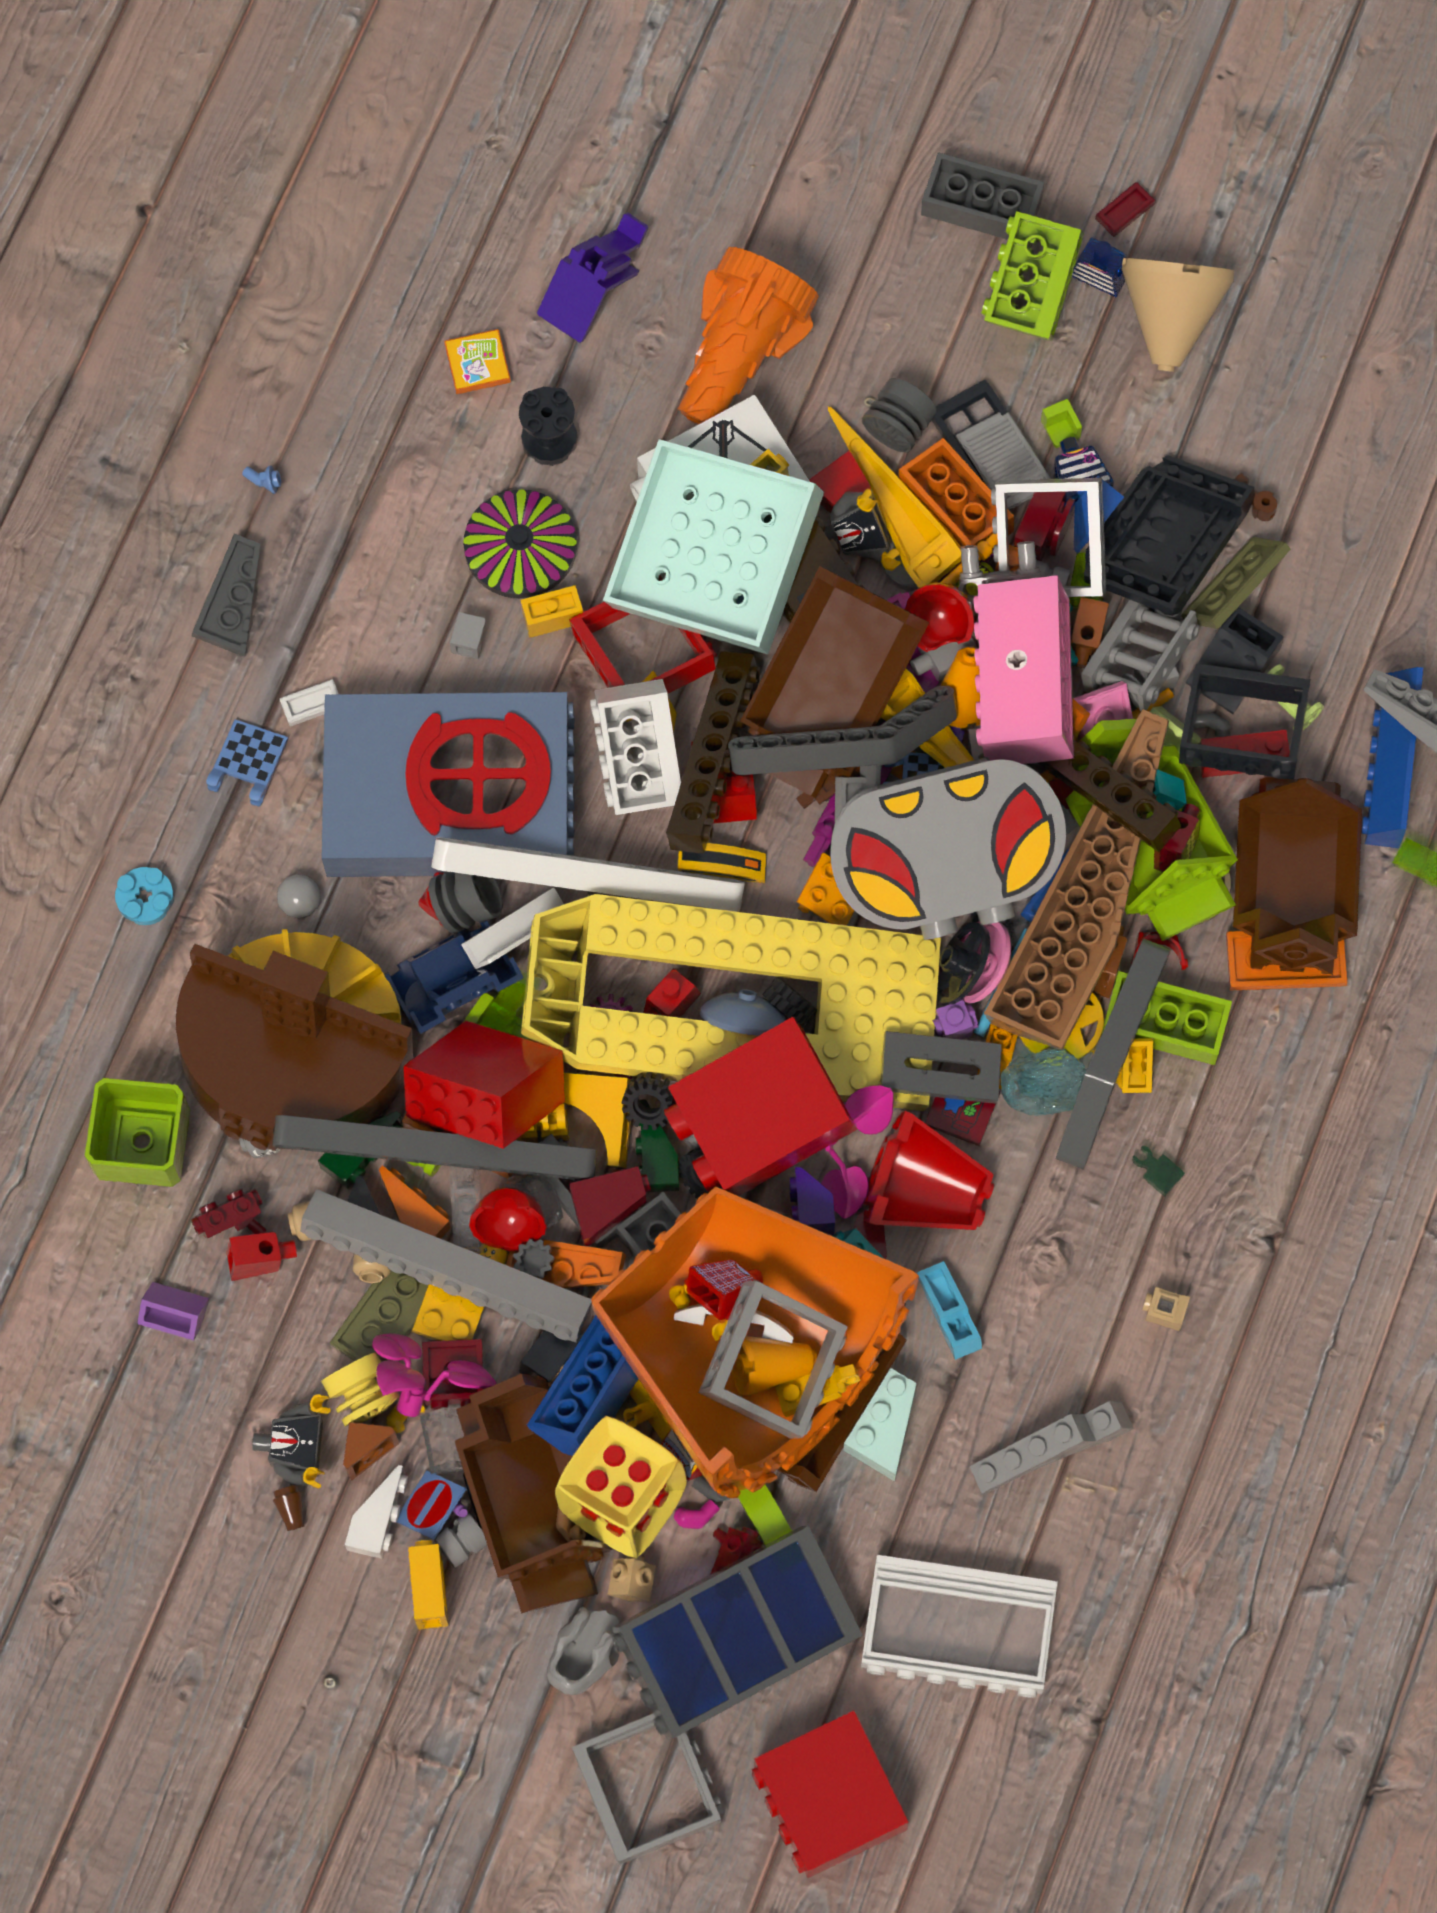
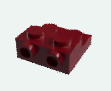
(436, 1359)

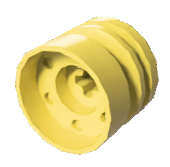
(360, 1390)

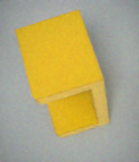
(550, 610)

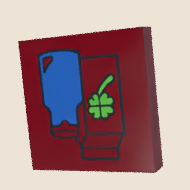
(960, 1118)

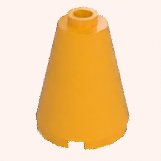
(962, 679)
(769, 1363)

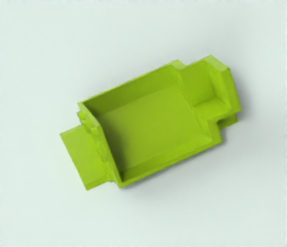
(1188, 888)

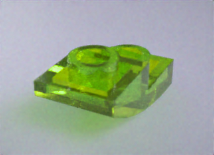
(1417, 861)

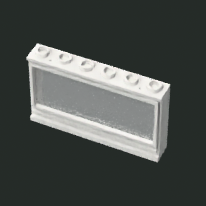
(959, 1626)

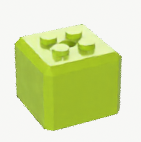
(131, 1109)

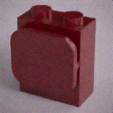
(1046, 522)

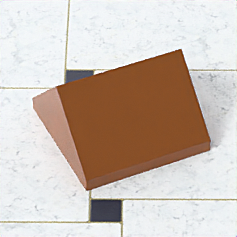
(366, 1446)

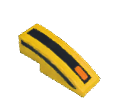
(725, 862)

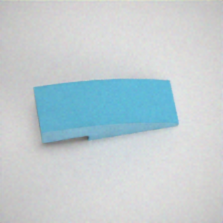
(950, 1310)

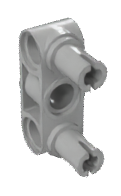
(972, 573)

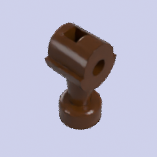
(1263, 504)

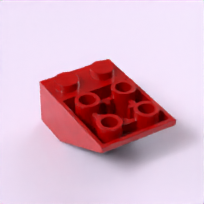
(739, 800)

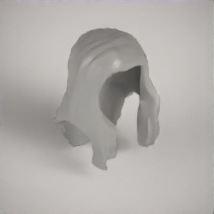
(583, 1651)

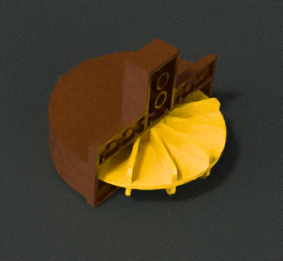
(290, 1032)

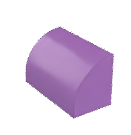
(172, 1310)

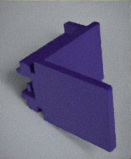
(587, 276)

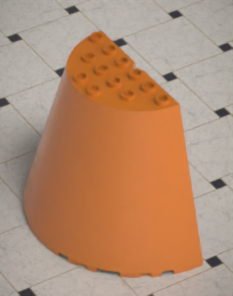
(675, 1354)

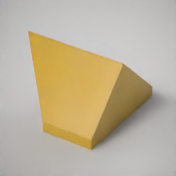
(1137, 1068)

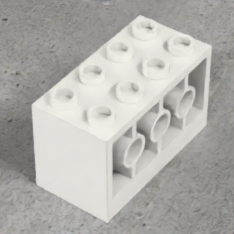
(655, 750)

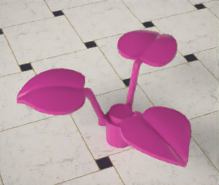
(872, 1113)
(397, 1377)

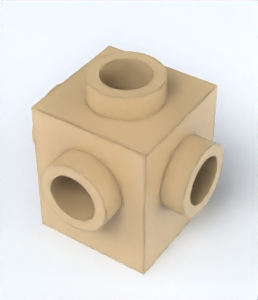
(631, 1579)

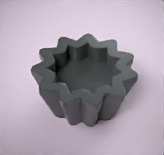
(534, 1258)

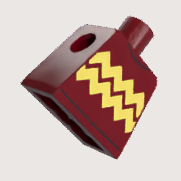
(1183, 841)

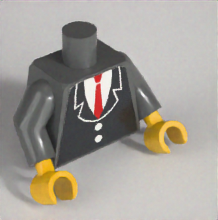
(861, 528)
(296, 1442)

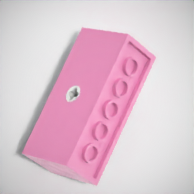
(1024, 670)

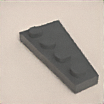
(229, 603)

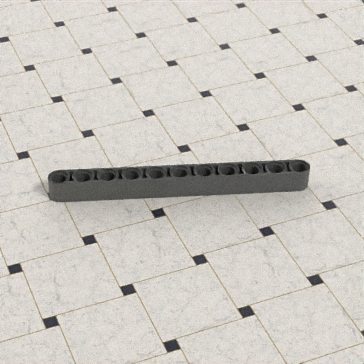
(432, 1148)

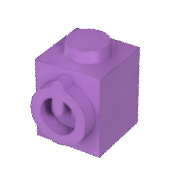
(955, 1021)

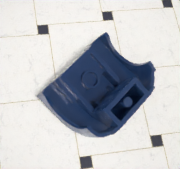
(445, 979)

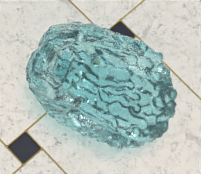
(1043, 1082)

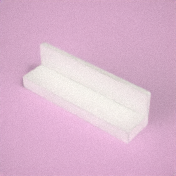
(508, 931)

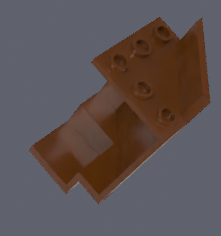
(1297, 873)
(513, 1491)

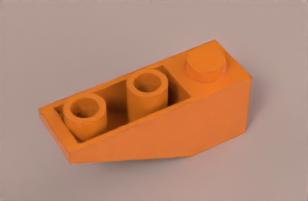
(412, 1207)

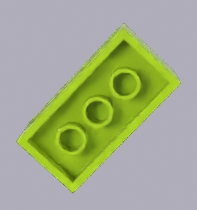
(1052, 275)

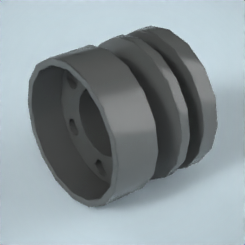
(899, 415)
(464, 899)

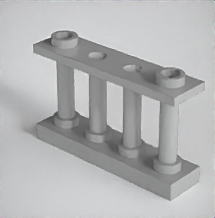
(1123, 633)

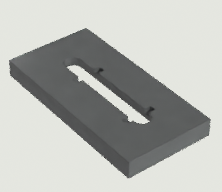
(941, 1084)

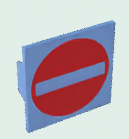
(430, 1504)

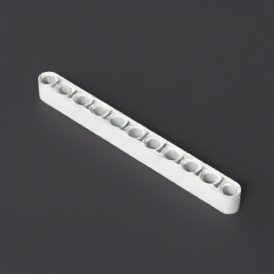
(587, 874)

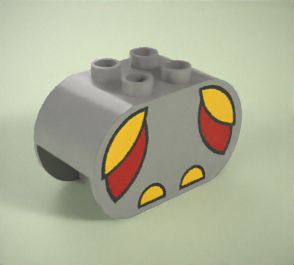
(948, 845)

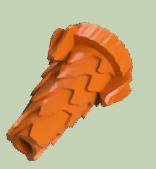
(750, 314)

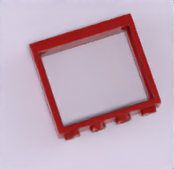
(604, 615)

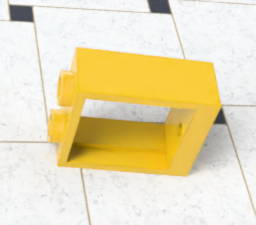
(428, 1585)

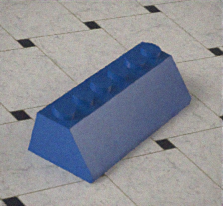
(1390, 773)
(584, 1392)

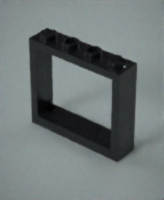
(1250, 685)

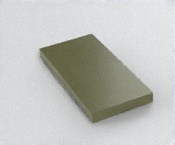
(1236, 581)
(383, 1309)

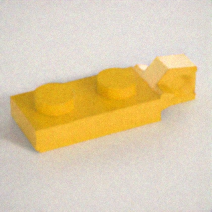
(791, 1392)

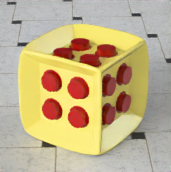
(621, 1486)

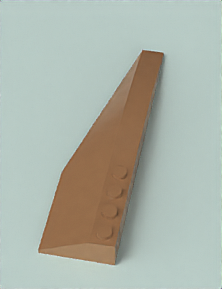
(1079, 914)

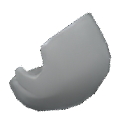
(298, 896)

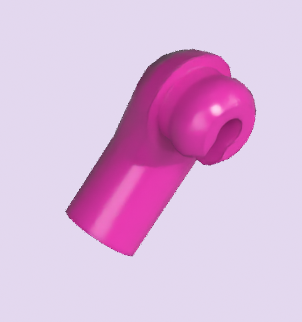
(696, 1518)

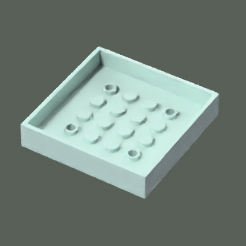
(713, 546)

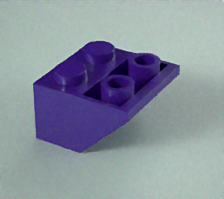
(813, 1202)

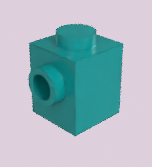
(1169, 790)

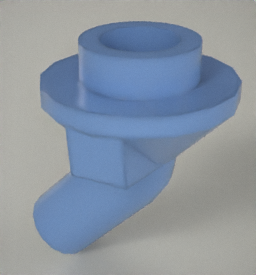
(268, 479)

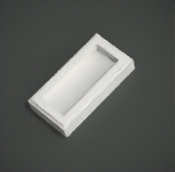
(307, 702)

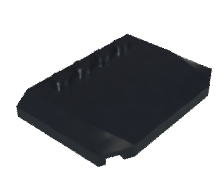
(1170, 532)

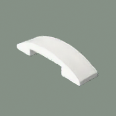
(772, 1330)

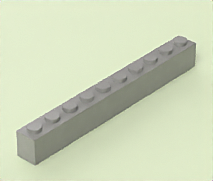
(445, 1266)

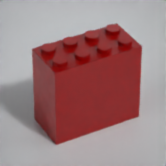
(484, 1084)
(829, 1795)

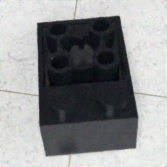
(1241, 645)

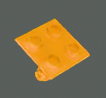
(823, 896)

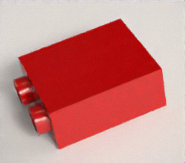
(759, 1110)

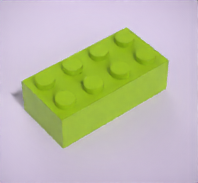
(1181, 1021)

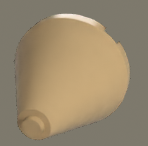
(1173, 304)

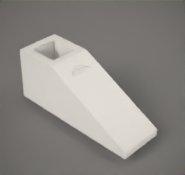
(372, 1521)

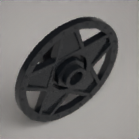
(962, 960)

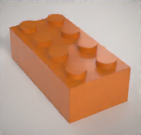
(953, 493)

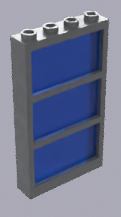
(735, 1632)

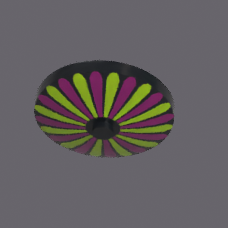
(520, 543)

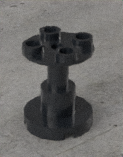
(548, 425)

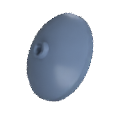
(742, 1013)

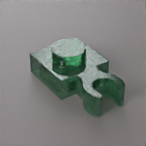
(1160, 1173)

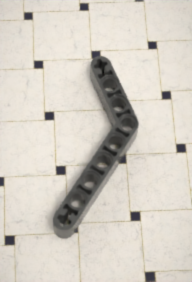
(847, 746)
(1112, 1053)

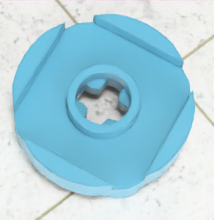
(158, 903)

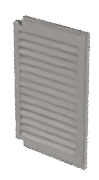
(1002, 454)

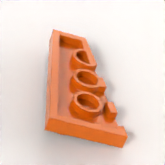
(579, 1265)

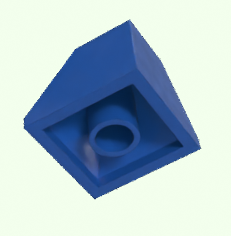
(1111, 500)

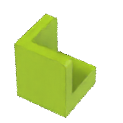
(1061, 422)

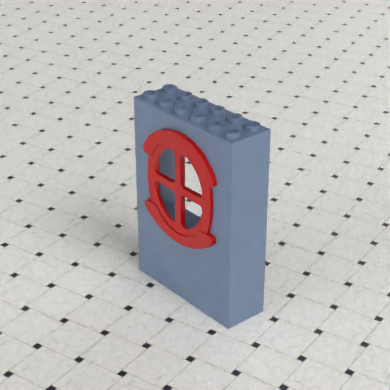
(380, 773)

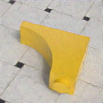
(601, 1100)

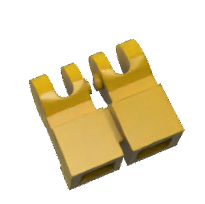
(554, 1123)

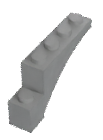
(1051, 1444)

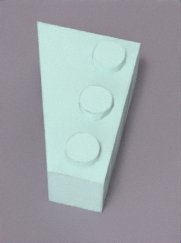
(883, 1425)

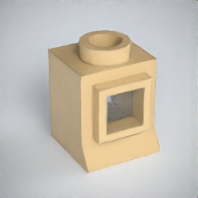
(1166, 1308)

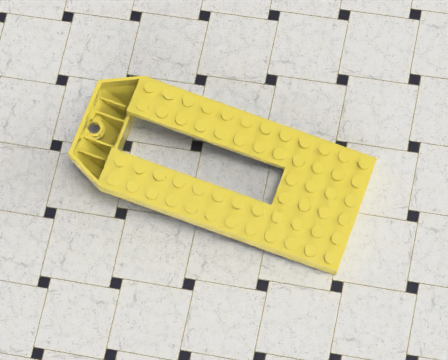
(864, 978)

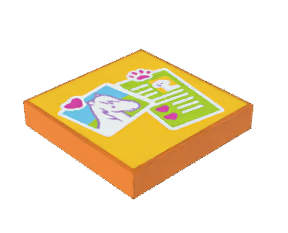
(477, 361)

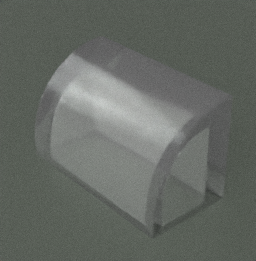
(440, 1432)

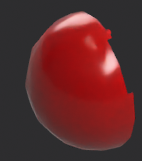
(947, 611)
(507, 1219)

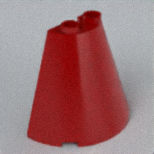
(925, 1181)

